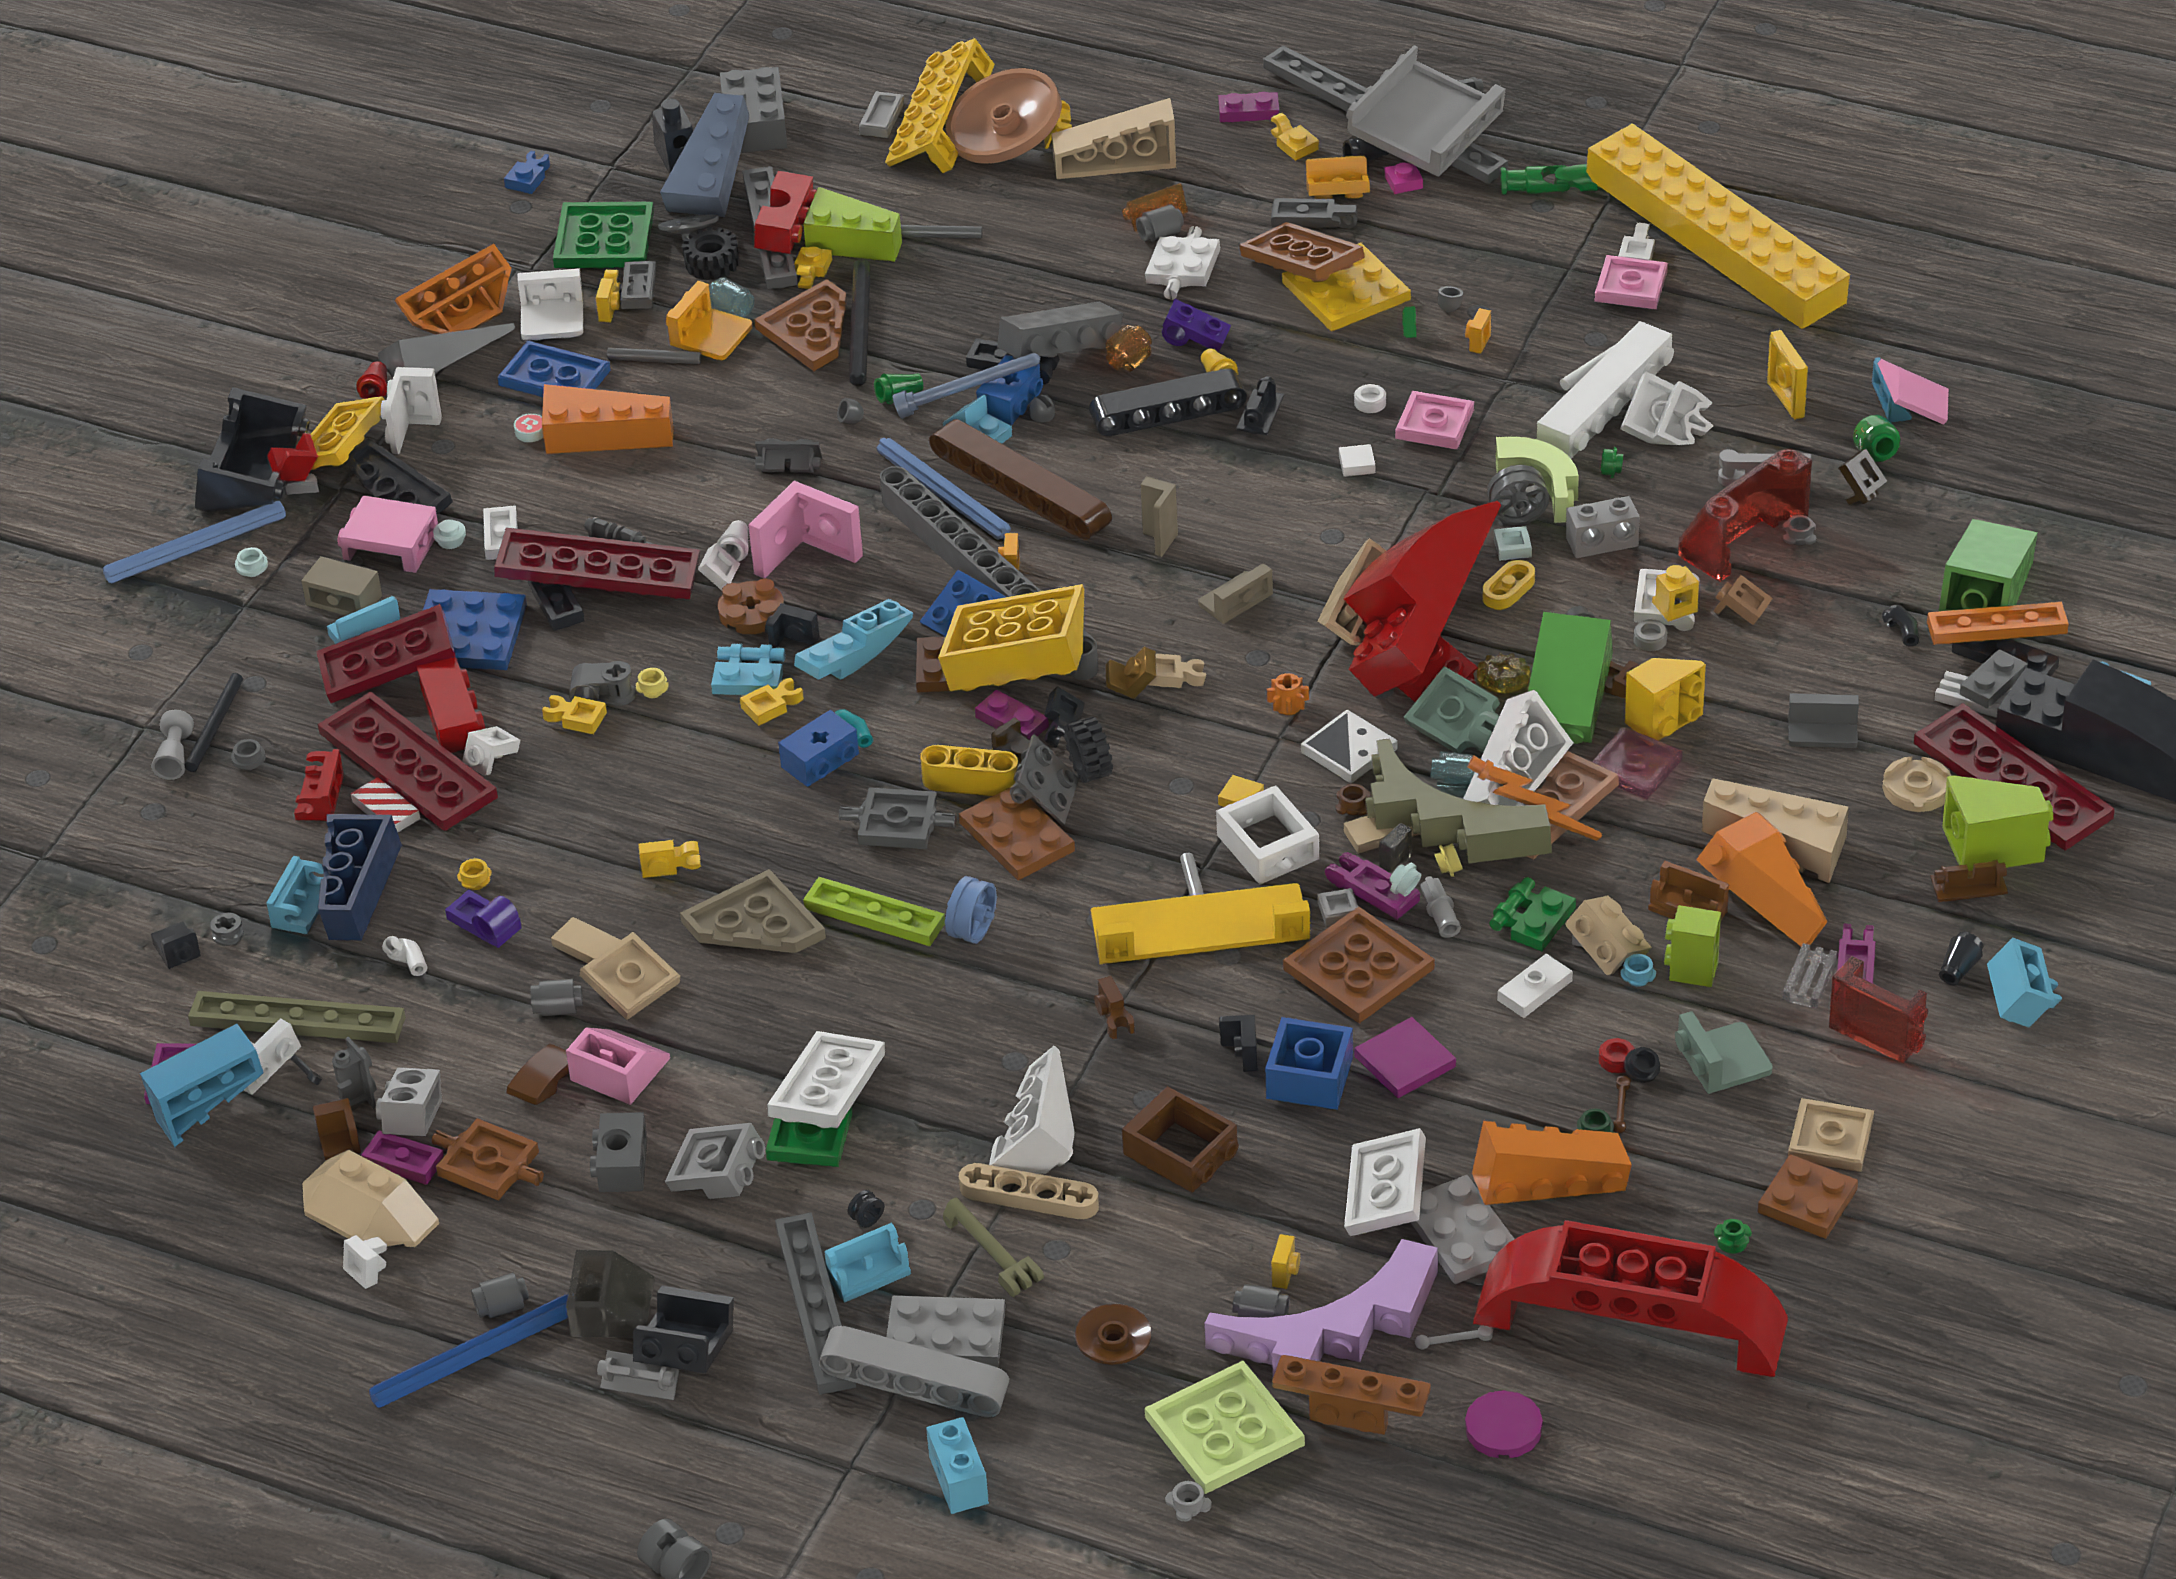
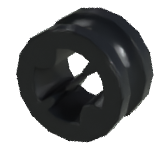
(866, 1208)

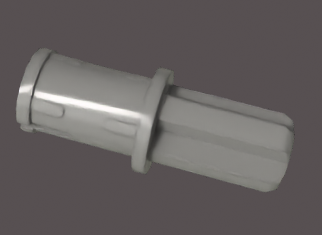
(1440, 907)

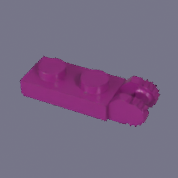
(1370, 884)
(1860, 949)

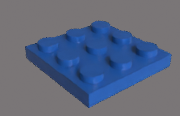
(481, 625)

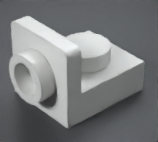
(486, 745)

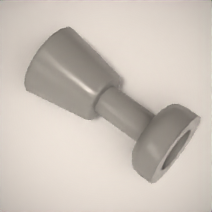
(169, 759)

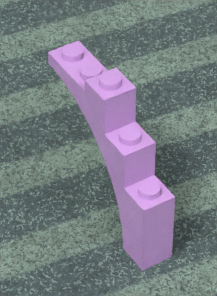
(1342, 1328)

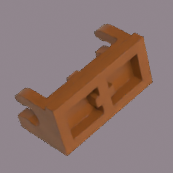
(1688, 889)

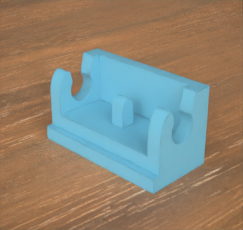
(296, 897)
(867, 1262)

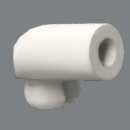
(406, 952)

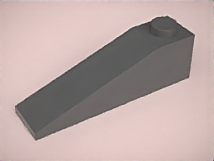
(440, 349)

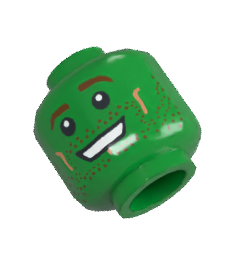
(1877, 436)

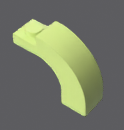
(1554, 465)

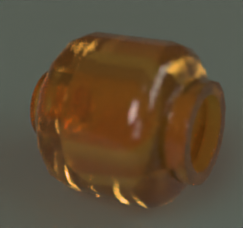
(1128, 347)

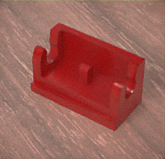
(320, 786)

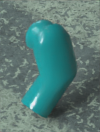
(863, 733)

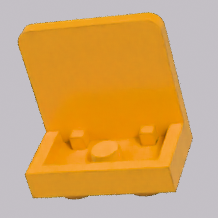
(702, 329)

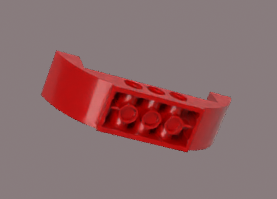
(1639, 1282)

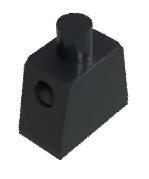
(669, 127)

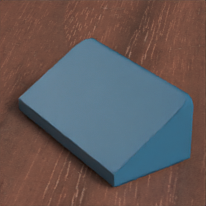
(1892, 411)

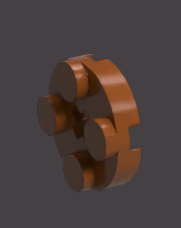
(738, 597)

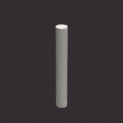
(1191, 874)

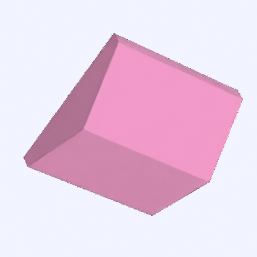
(1916, 392)

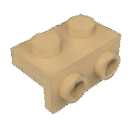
(1606, 933)

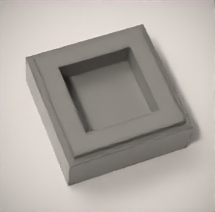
(1336, 905)

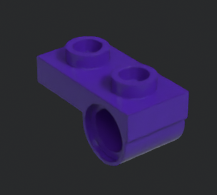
(1187, 323)
(488, 920)

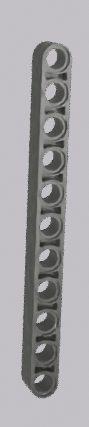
(963, 546)

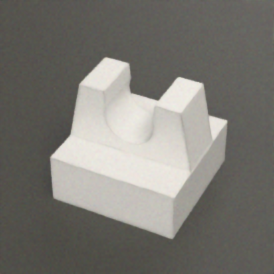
(362, 1259)

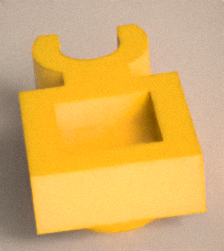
(608, 296)
(770, 703)
(578, 715)
(663, 858)

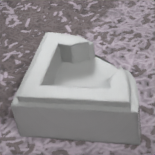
(299, 487)

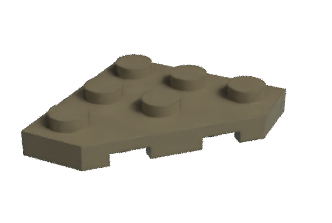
(755, 916)

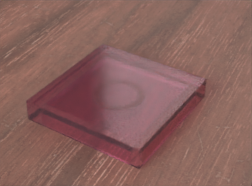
(1638, 761)

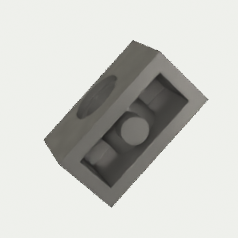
(620, 1152)

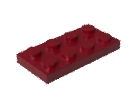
(385, 653)

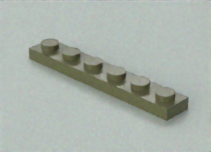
(305, 1016)

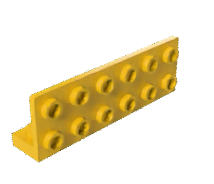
(932, 102)
(1200, 923)

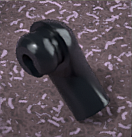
(1906, 621)

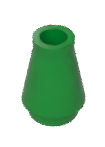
(891, 384)

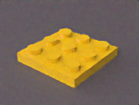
(1350, 293)

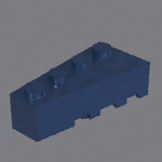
(355, 871)

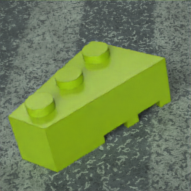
(852, 227)

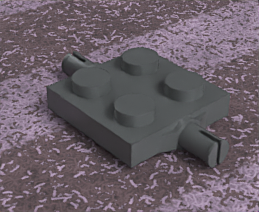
(897, 818)

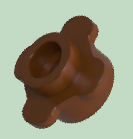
(1352, 800)

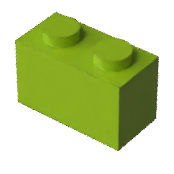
(1693, 945)

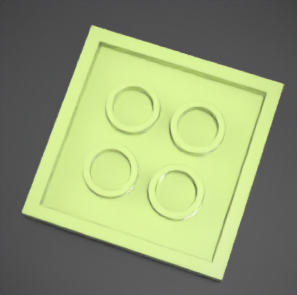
(1224, 1426)

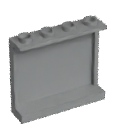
(1423, 114)

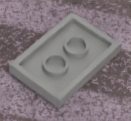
(1460, 1228)
(950, 1325)

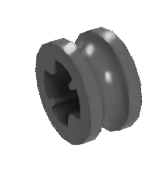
(230, 935)

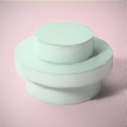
(449, 534)
(251, 562)
(1404, 879)

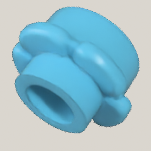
(1638, 970)

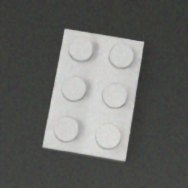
(1385, 1182)

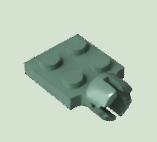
(1455, 712)

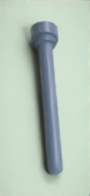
(907, 403)

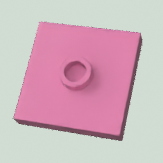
(1631, 282)
(1434, 420)

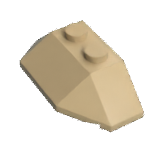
(1337, 614)
(366, 1201)

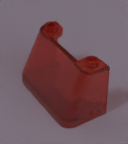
(1765, 494)

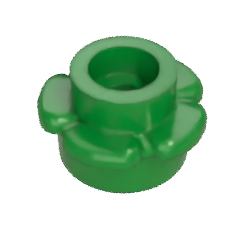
(1611, 462)
(1732, 1236)

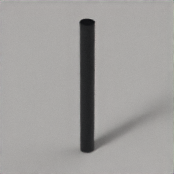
(213, 722)

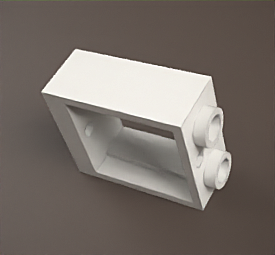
(1267, 862)

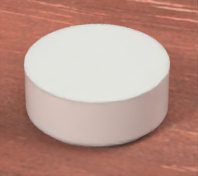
(1370, 398)

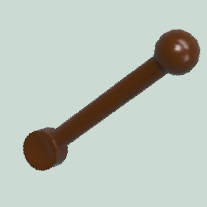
(1622, 1084)

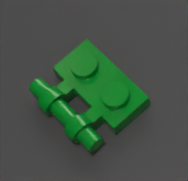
(1542, 918)

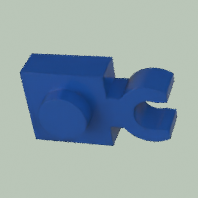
(528, 175)

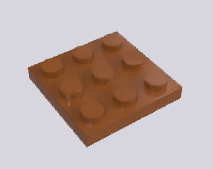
(1358, 964)

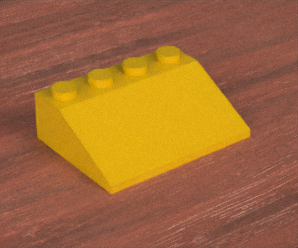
(1014, 638)

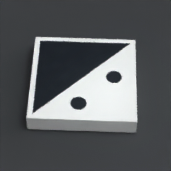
(1345, 746)

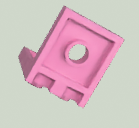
(806, 517)

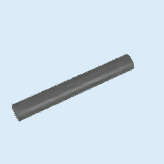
(941, 231)
(660, 356)

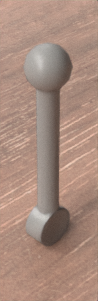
(1484, 1333)

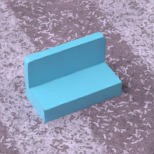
(364, 620)

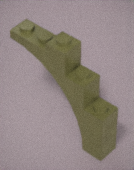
(1441, 819)

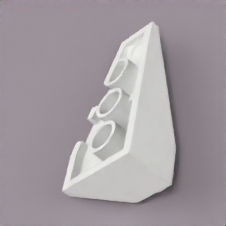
(1040, 1123)

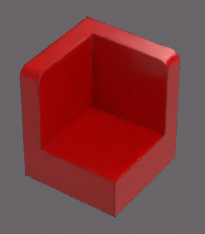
(294, 463)

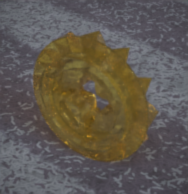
(1509, 681)

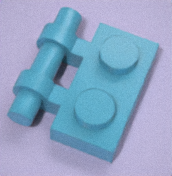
(744, 678)

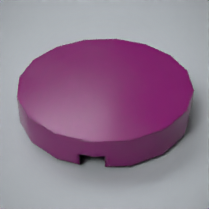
(1503, 1424)

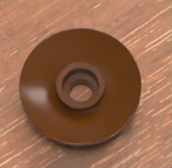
(1113, 1334)

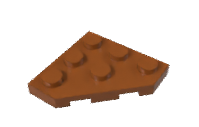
(808, 324)

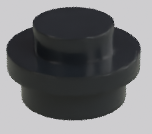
(1642, 1064)

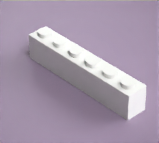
(1605, 389)

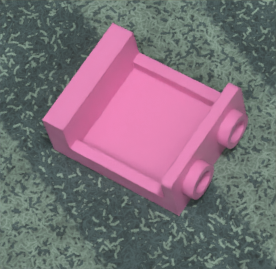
(389, 529)

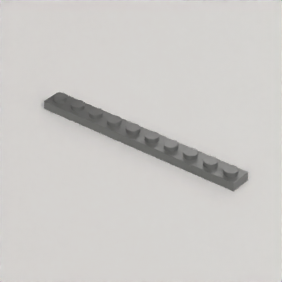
(1343, 92)

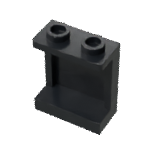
(685, 1330)

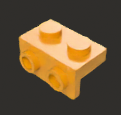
(1337, 176)

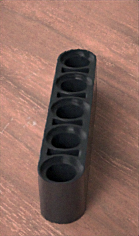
(1167, 402)

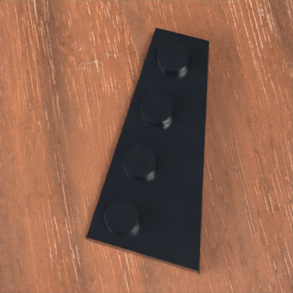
(393, 479)

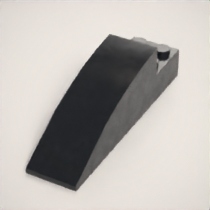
(2098, 725)

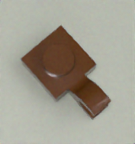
(1111, 1004)

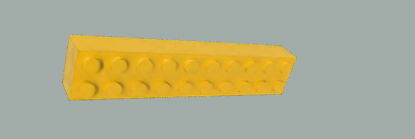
(1718, 226)

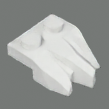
(1666, 412)

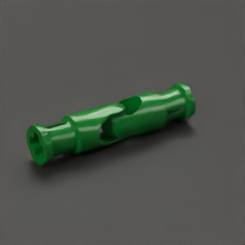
(1532, 179)

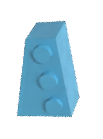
(199, 1079)

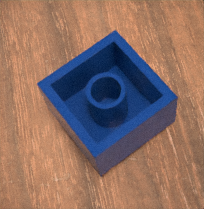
(1309, 1063)

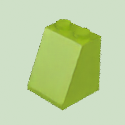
(1996, 822)

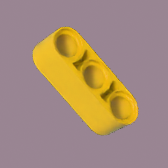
(967, 770)

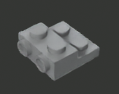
(717, 1160)

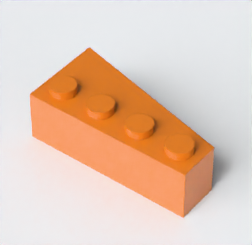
(604, 420)
(1547, 1164)

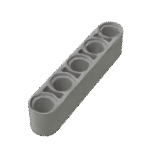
(914, 1371)

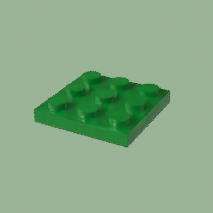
(602, 234)

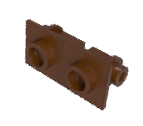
(1958, 883)

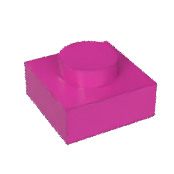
(1403, 178)

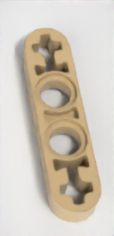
(1026, 1196)

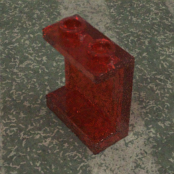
(1875, 1014)

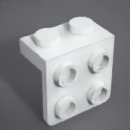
(551, 304)
(410, 400)

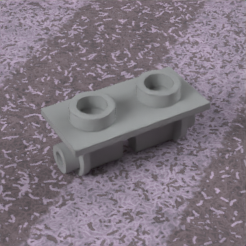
(624, 1375)

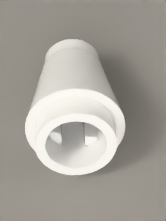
(735, 540)

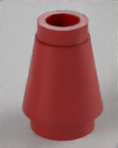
(373, 381)

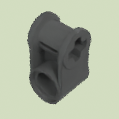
(602, 683)

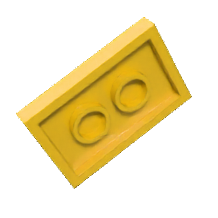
(344, 429)

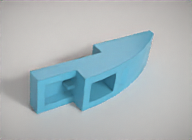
(858, 643)

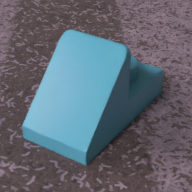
(976, 416)

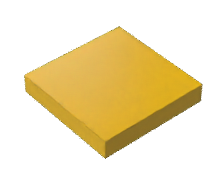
(1787, 374)

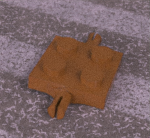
(487, 1159)

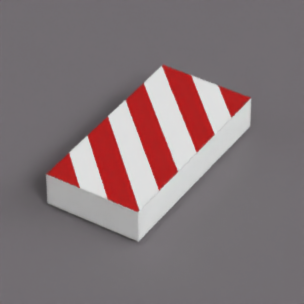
(381, 799)

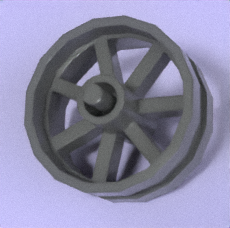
(1516, 480)

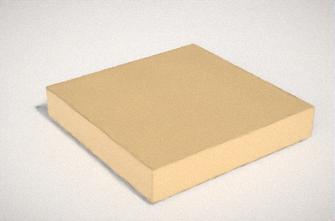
(629, 975)
(1831, 1134)

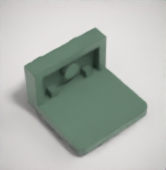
(1721, 1055)

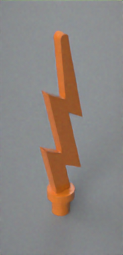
(1513, 790)

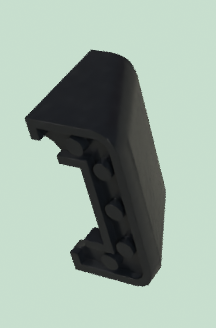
(239, 464)

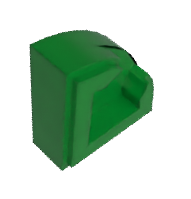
(1409, 322)

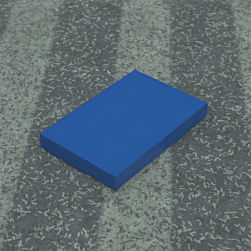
(543, 364)

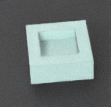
(1512, 543)

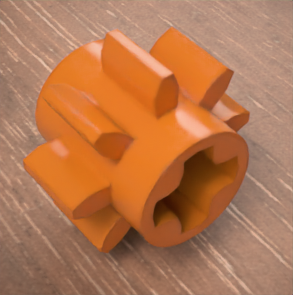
(1287, 694)

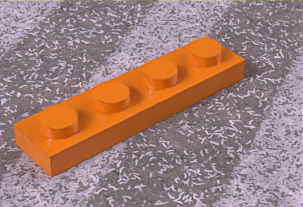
(1997, 623)

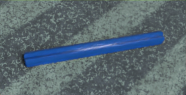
(469, 1352)

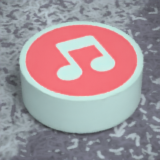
(529, 428)

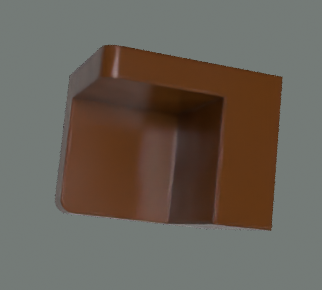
(336, 1128)

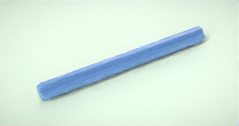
(944, 489)
(193, 542)

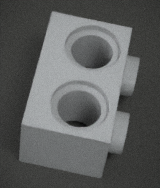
(1602, 527)
(410, 1101)

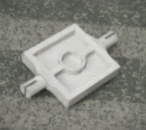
(1182, 261)

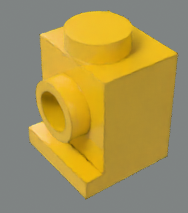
(1674, 584)

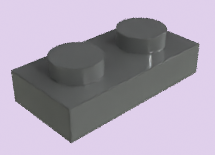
(1992, 679)

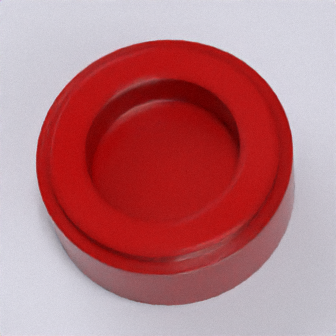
(1613, 1053)

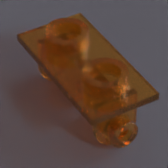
(1171, 195)

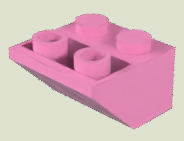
(613, 1063)

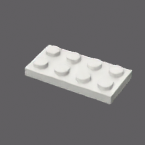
(826, 1079)

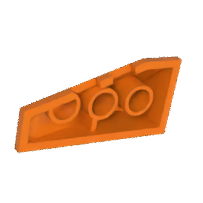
(1765, 876)

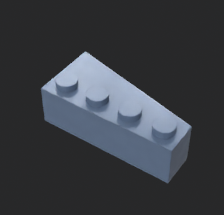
(709, 161)

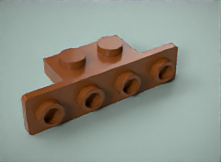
(1350, 1395)

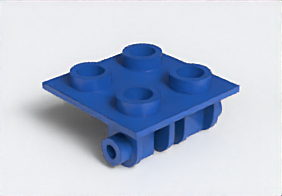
(959, 591)

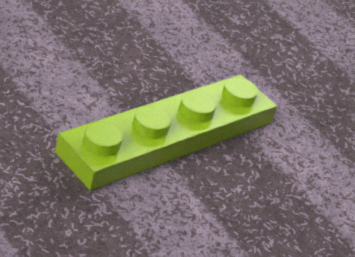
(874, 911)

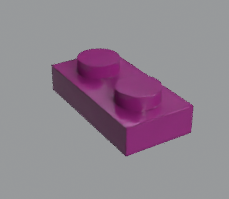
(1248, 107)
(1001, 708)
(404, 1157)

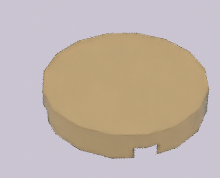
(1916, 784)

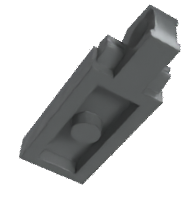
(1313, 213)

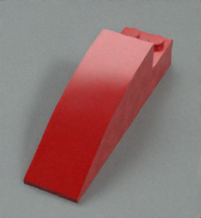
(1410, 596)

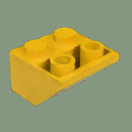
(1664, 696)

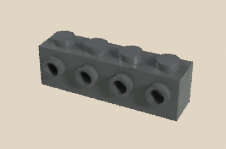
(1059, 330)

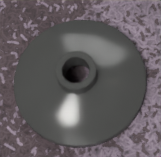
(688, 224)

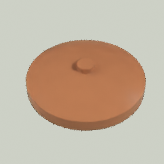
(1004, 115)

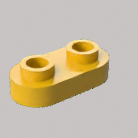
(1508, 584)

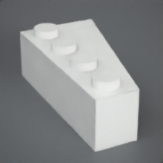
(1523, 742)

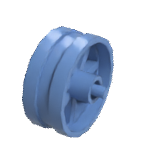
(970, 909)

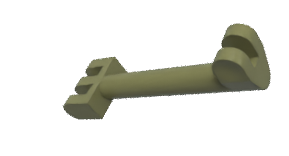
(1013, 1270)

